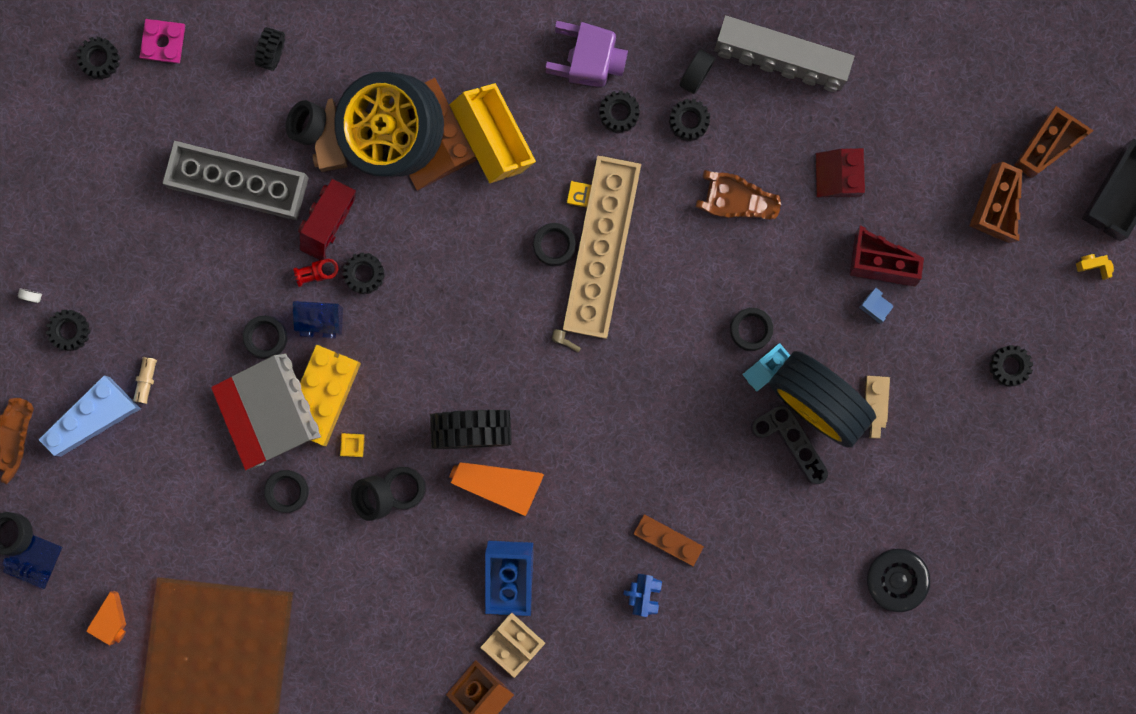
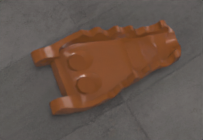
(735, 197)
(12, 436)

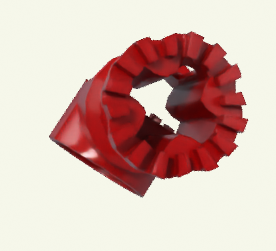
(316, 270)

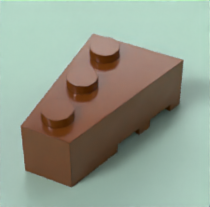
(999, 203)

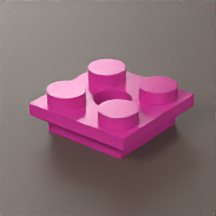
(156, 29)

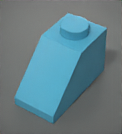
(766, 367)

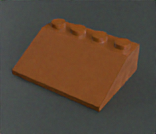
(454, 148)

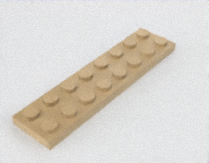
(602, 247)

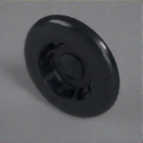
(898, 580)

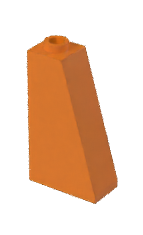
(503, 486)

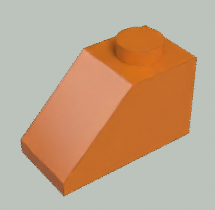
(109, 620)

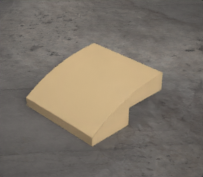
(512, 645)

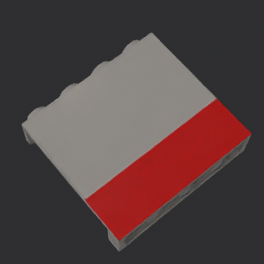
(265, 411)

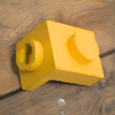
(1090, 262)

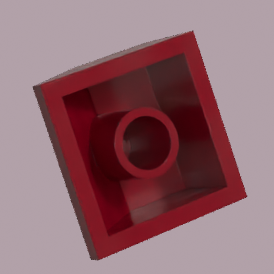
(840, 173)

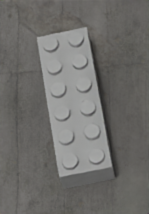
(784, 54)
(235, 180)

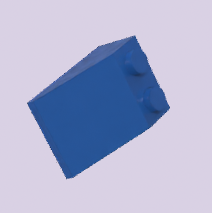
(508, 578)

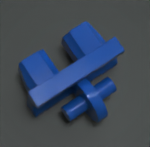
(640, 595)

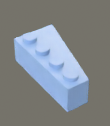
(91, 415)

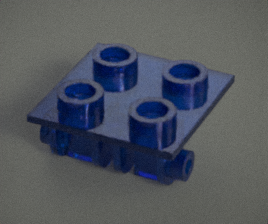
(35, 563)

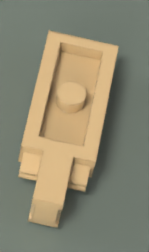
(878, 396)

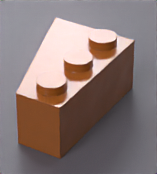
(1051, 140)

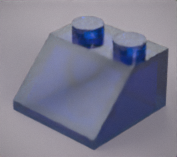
(317, 318)

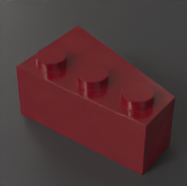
(325, 218)

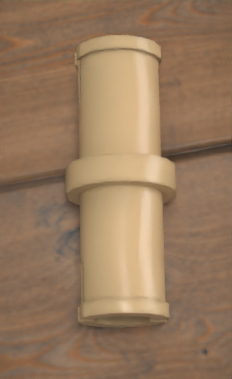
(144, 380)

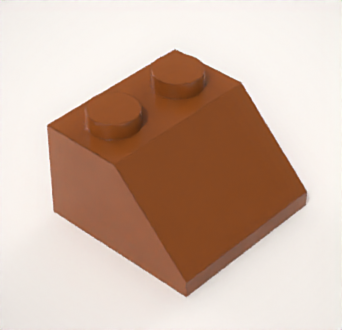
(479, 692)

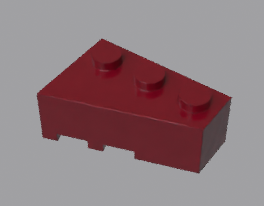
(884, 261)

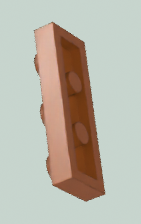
(668, 540)

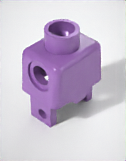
(591, 57)

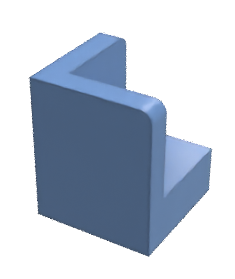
(876, 306)

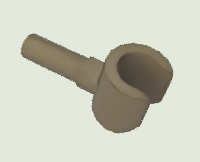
(558, 337)

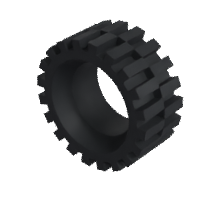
(470, 429)

